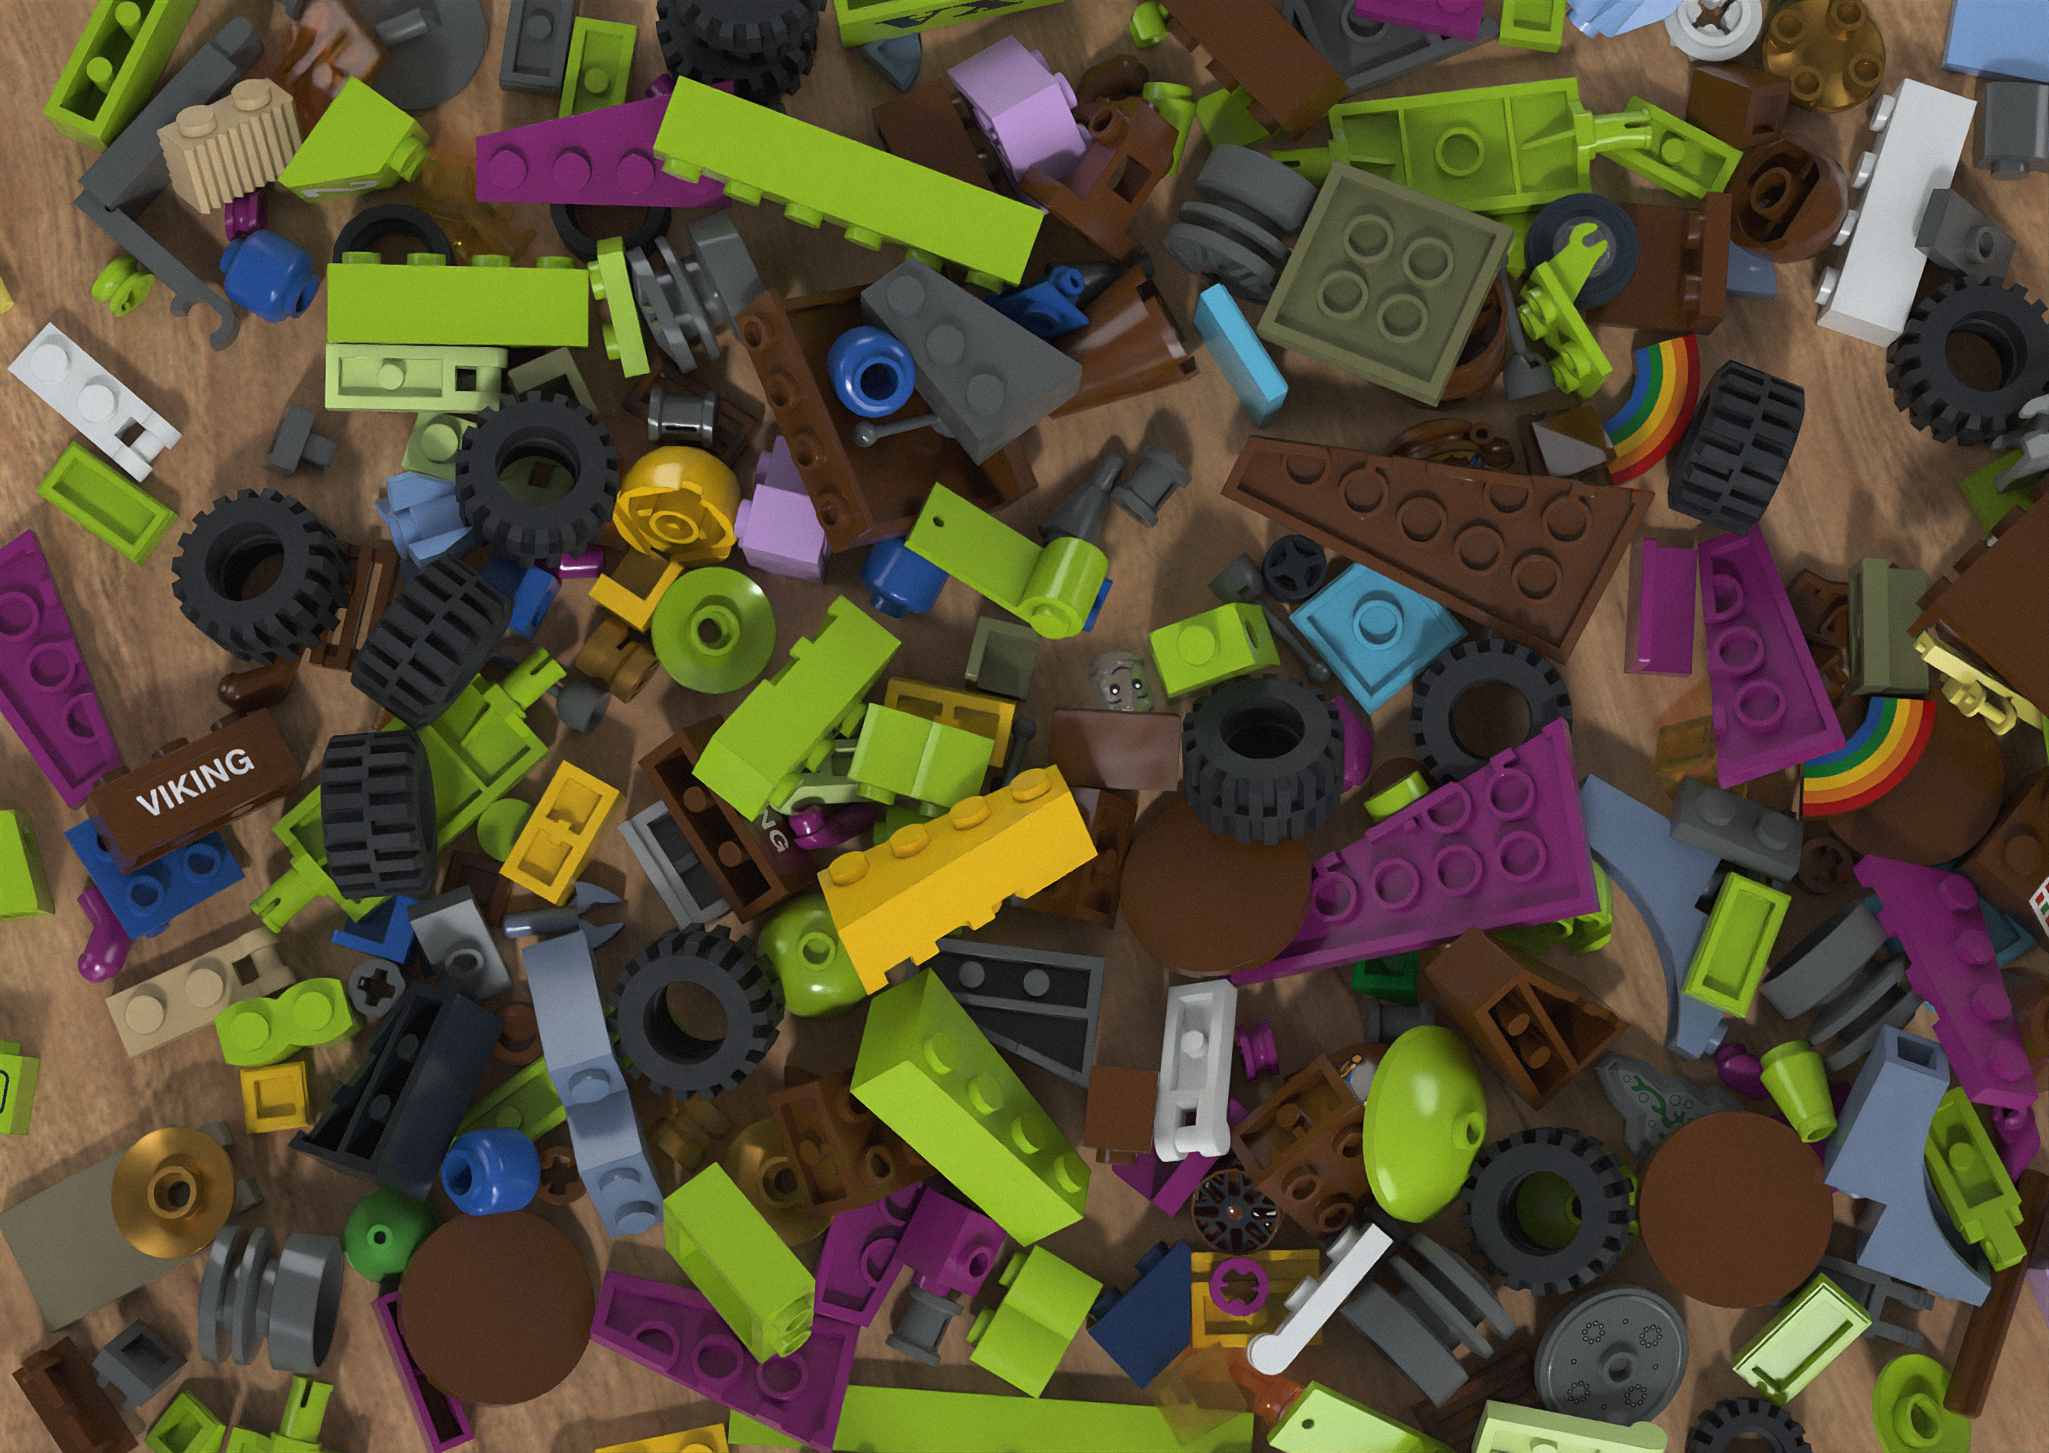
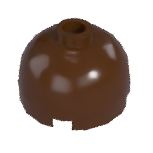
(1787, 200)

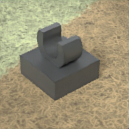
(295, 443)
(138, 1364)

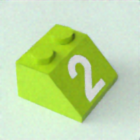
(357, 148)

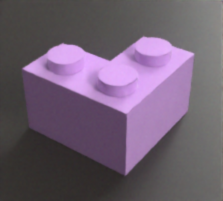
(1022, 112)
(780, 523)

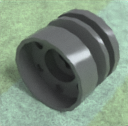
(1245, 225)
(697, 290)
(1845, 984)
(256, 1296)
(1429, 1318)

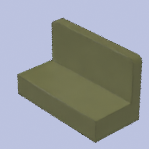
(1878, 617)

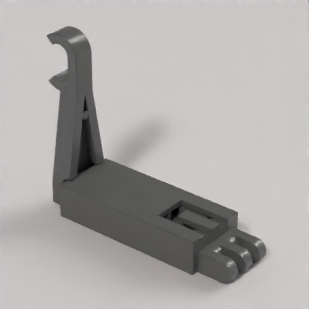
(136, 171)

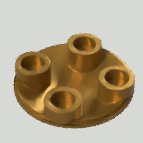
(1827, 52)

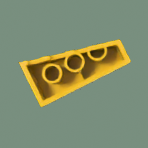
(953, 871)

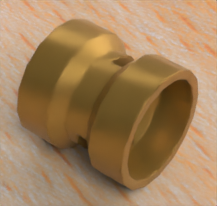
(618, 659)

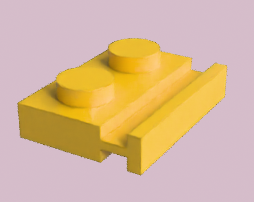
(1284, 1270)

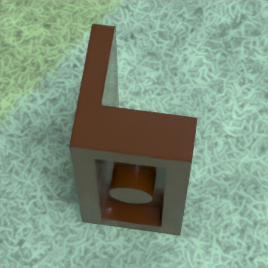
(1116, 748)

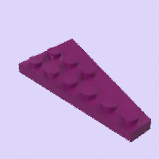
(1477, 852)

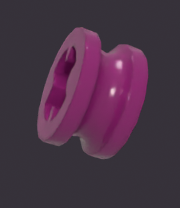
(246, 214)
(1257, 1050)
(1241, 1266)

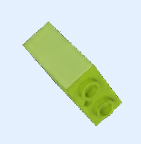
(739, 1264)

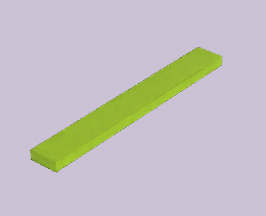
(972, 1422)

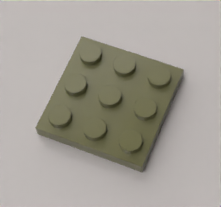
(1385, 283)

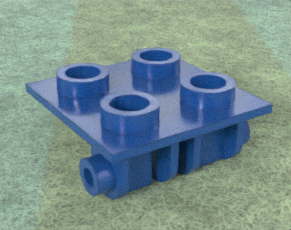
(161, 889)

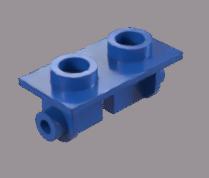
(1047, 306)

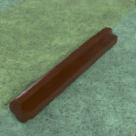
(1991, 1321)

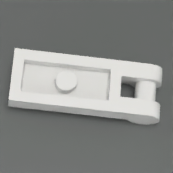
(93, 400)
(1196, 1070)
(1315, 1301)

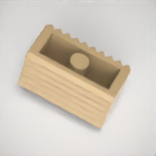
(231, 144)

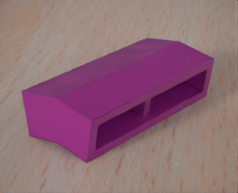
(409, 1383)

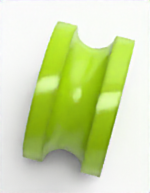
(123, 285)

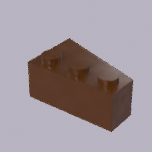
(1522, 1014)

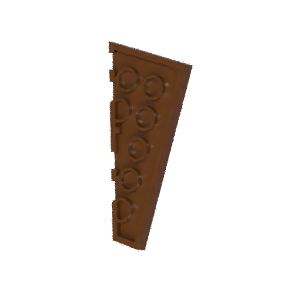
(1481, 540)

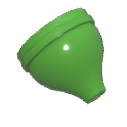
(385, 1233)

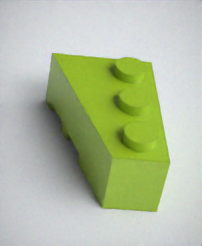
(798, 713)

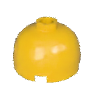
(680, 505)

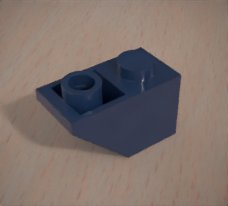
(1152, 1318)

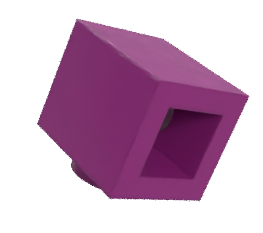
(949, 1245)

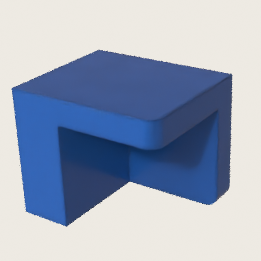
(529, 588)
(383, 934)

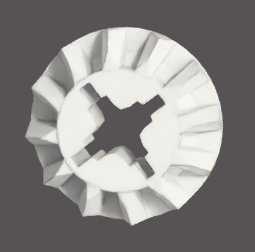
(1739, 26)

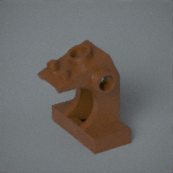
(1084, 199)

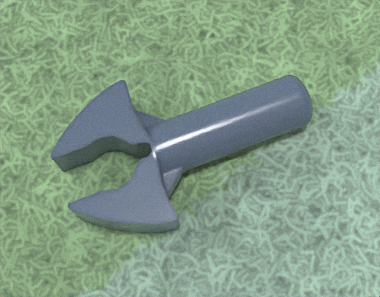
(566, 918)

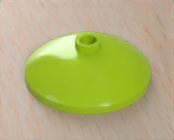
(1423, 1124)

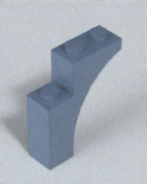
(1664, 885)
(593, 1084)
(1882, 1158)

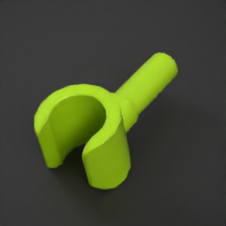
(1148, 25)

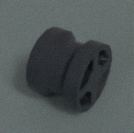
(1301, 555)

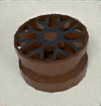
(1233, 1210)

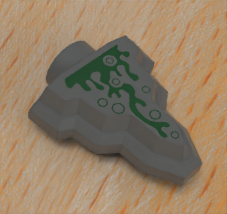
(1654, 1103)

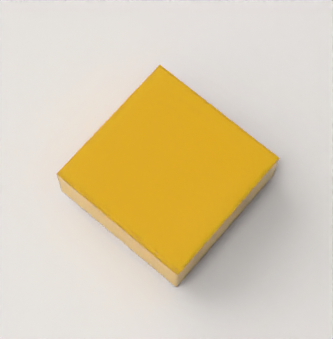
(277, 1097)

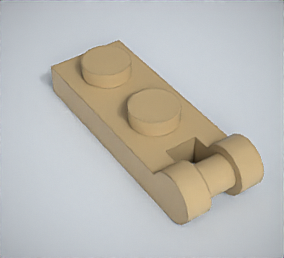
(196, 992)

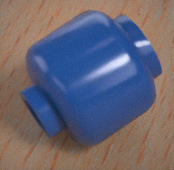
(269, 276)
(879, 388)
(901, 579)
(491, 1171)

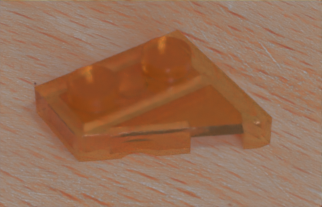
(324, 54)

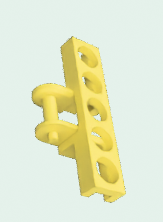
(1964, 688)

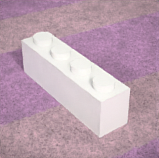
(1877, 259)

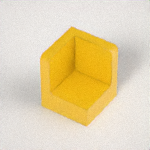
(636, 588)

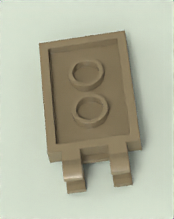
(74, 1248)

